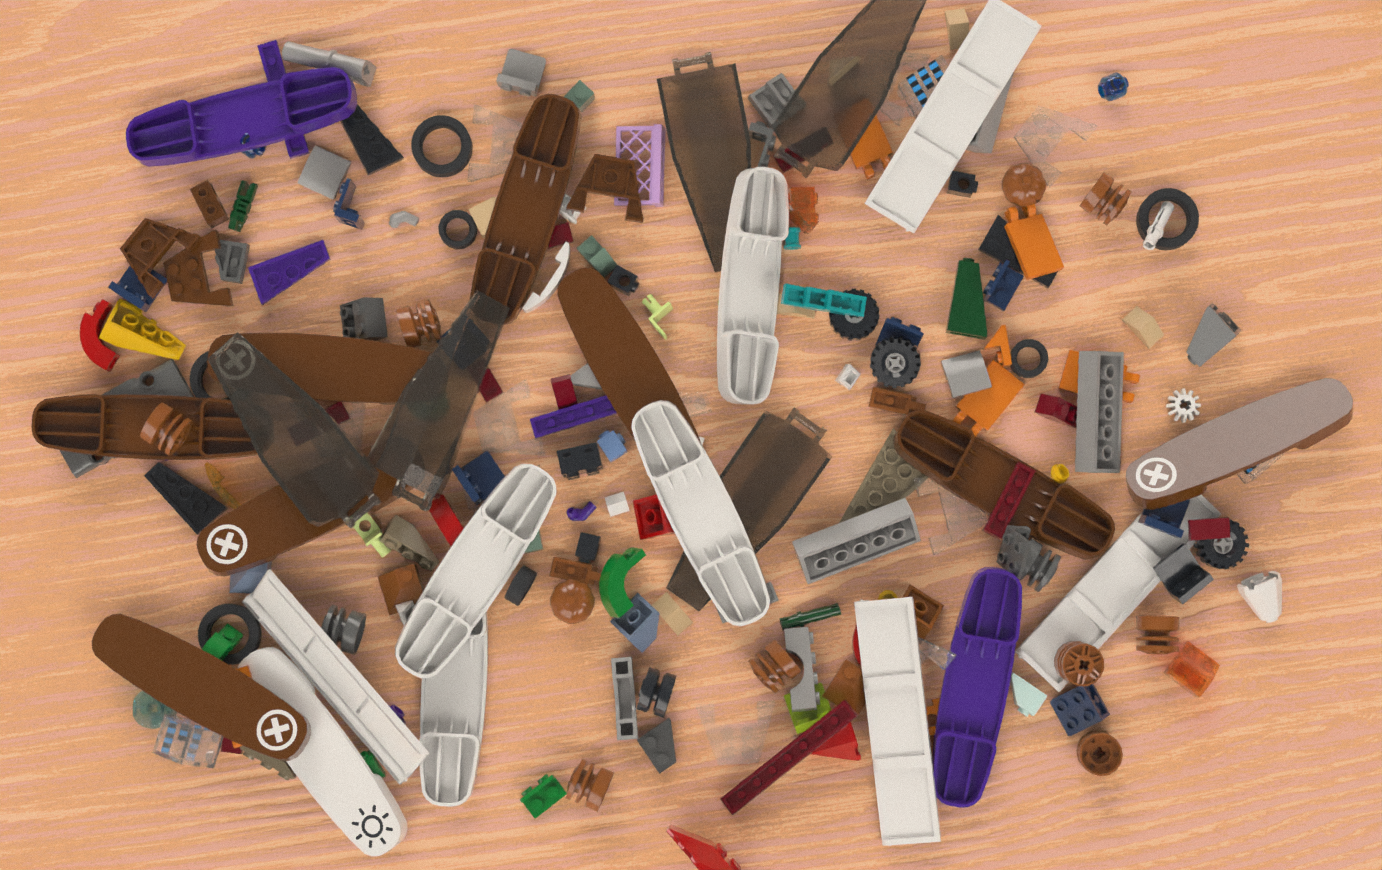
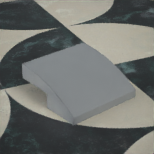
(771, 98)
(324, 172)
(966, 374)

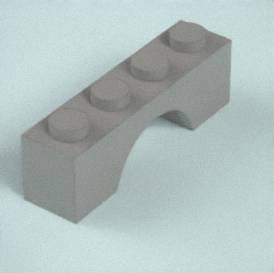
(798, 643)
(624, 698)

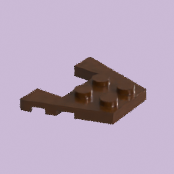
(610, 178)
(149, 245)
(188, 275)

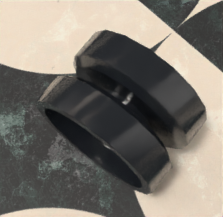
(656, 692)

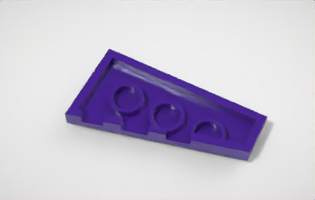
(287, 269)

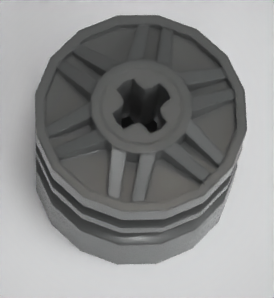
(1039, 566)
(343, 629)

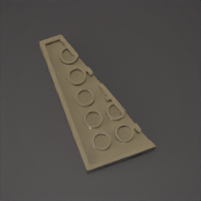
(885, 482)

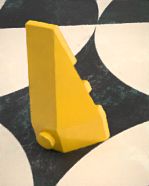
(134, 331)

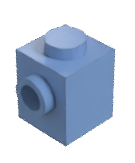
(612, 445)

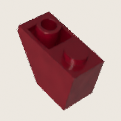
(1057, 410)

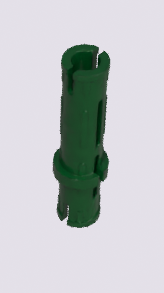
(807, 617)

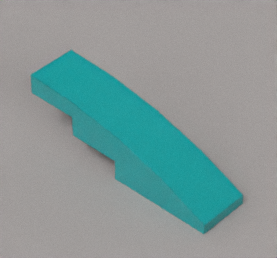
(823, 300)

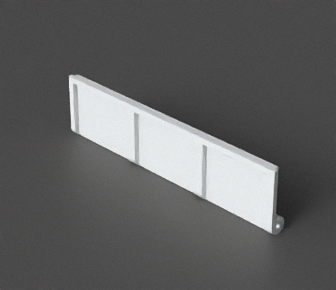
(953, 114)
(1107, 592)
(335, 677)
(897, 721)

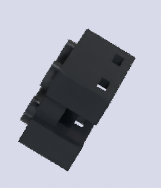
(579, 461)

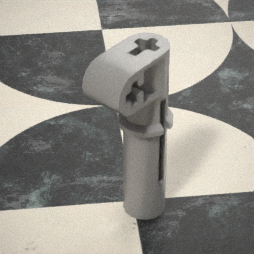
(358, 69)

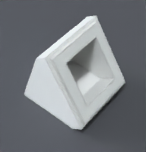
(848, 376)
(617, 504)
(404, 610)

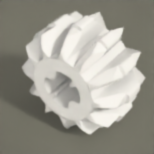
(1183, 413)

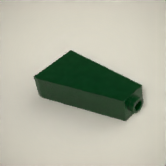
(967, 305)

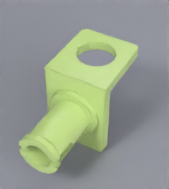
(658, 312)
(372, 536)

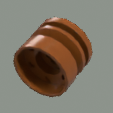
(1105, 199)
(419, 324)
(169, 430)
(1157, 634)
(1068, 661)
(774, 666)
(1108, 761)
(589, 785)

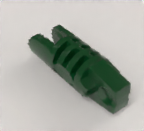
(242, 205)

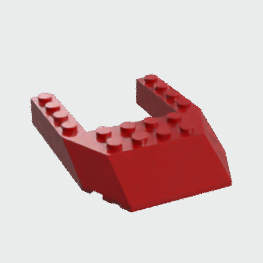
(702, 851)

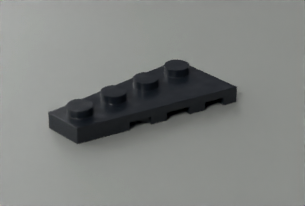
(369, 143)
(1000, 248)
(188, 501)

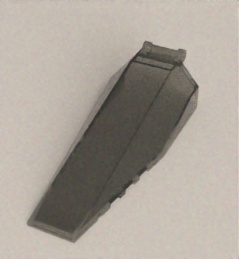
(846, 86)
(706, 142)
(436, 404)
(295, 437)
(766, 486)

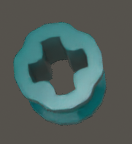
(792, 239)

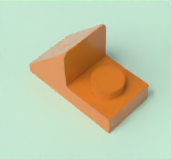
(1000, 341)

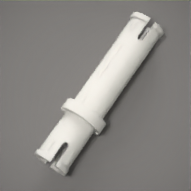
(1156, 231)

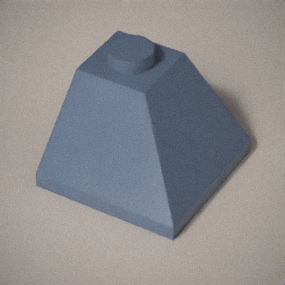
(248, 580)
(639, 623)

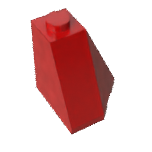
(841, 745)

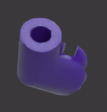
(578, 514)

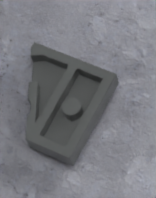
(232, 260)
(659, 746)

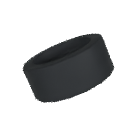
(472, 229)
(1043, 358)
(520, 585)

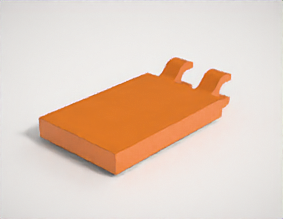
(871, 148)
(1032, 243)
(1069, 377)
(988, 404)

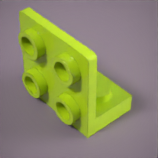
(805, 719)

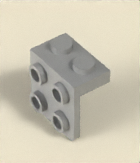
(521, 73)

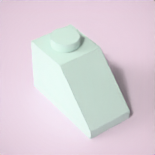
(1026, 696)

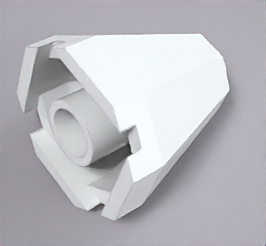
(1263, 595)

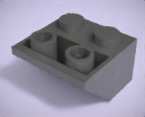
(364, 319)

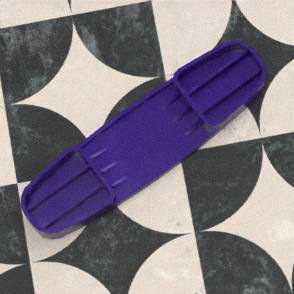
(265, 111)
(976, 686)

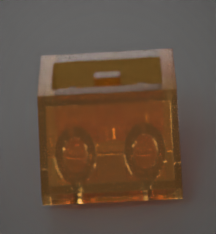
(802, 208)
(1192, 669)

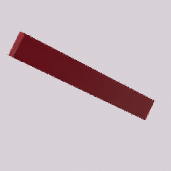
(789, 757)

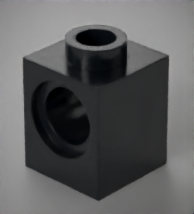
(954, 189)
(619, 273)
(587, 547)

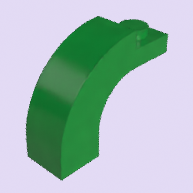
(612, 581)
(223, 642)

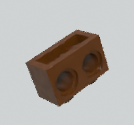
(209, 204)

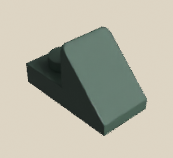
(597, 256)

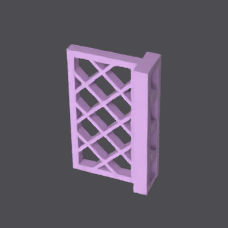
(656, 162)

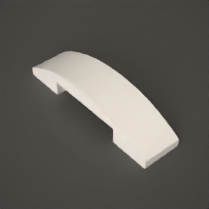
(535, 300)

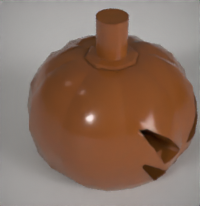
(1023, 184)
(572, 601)

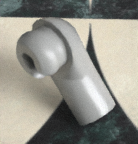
(403, 216)

